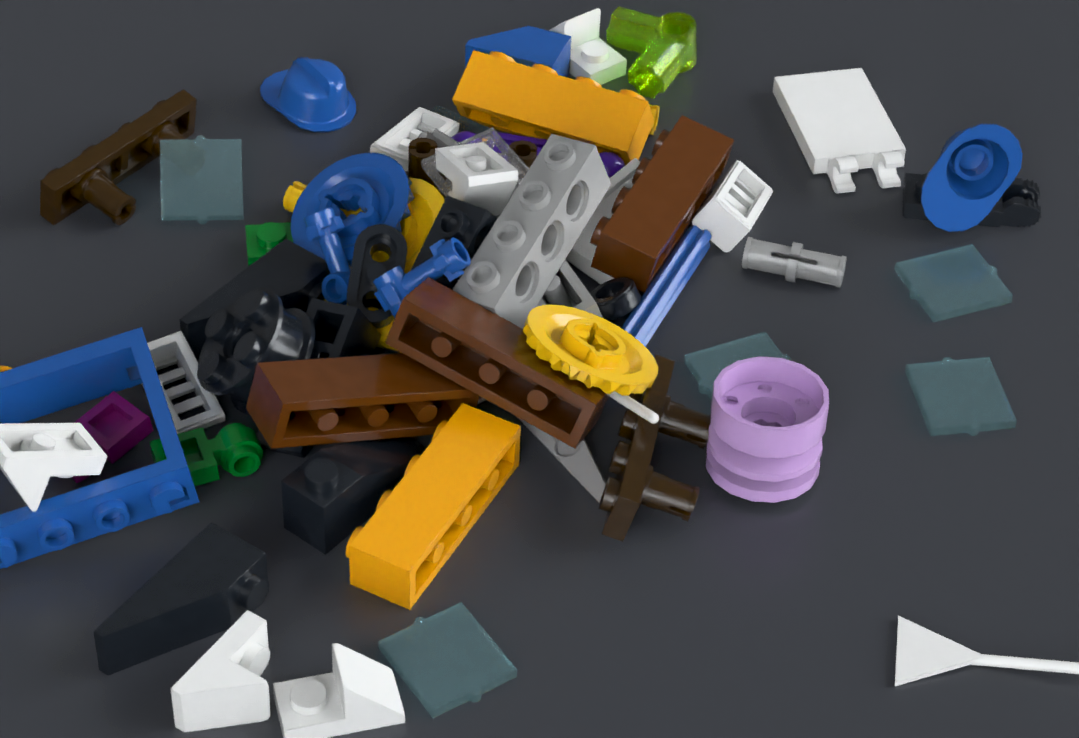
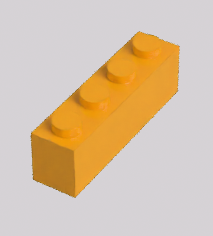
(542, 103)
(433, 505)

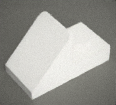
(589, 53)
(478, 175)
(41, 450)
(226, 681)
(346, 701)

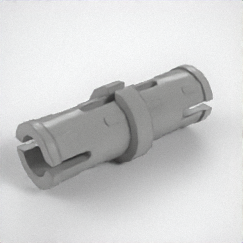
(794, 262)

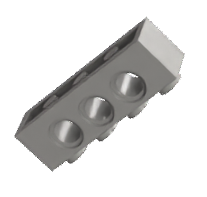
(536, 229)

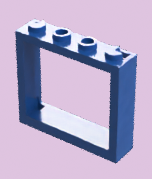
(111, 503)

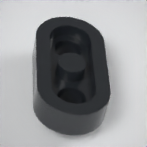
(366, 270)

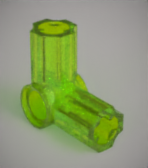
(664, 42)

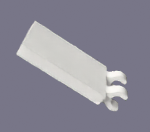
(841, 126)

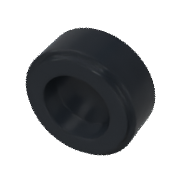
(616, 297)

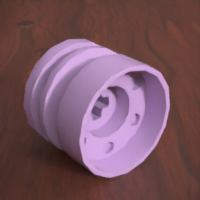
(766, 429)

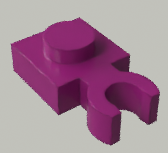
(115, 427)

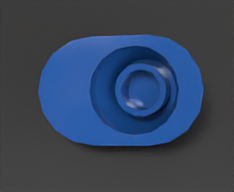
(311, 95)
(970, 176)

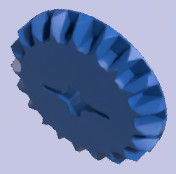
(355, 182)

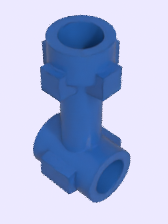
(324, 228)
(448, 259)

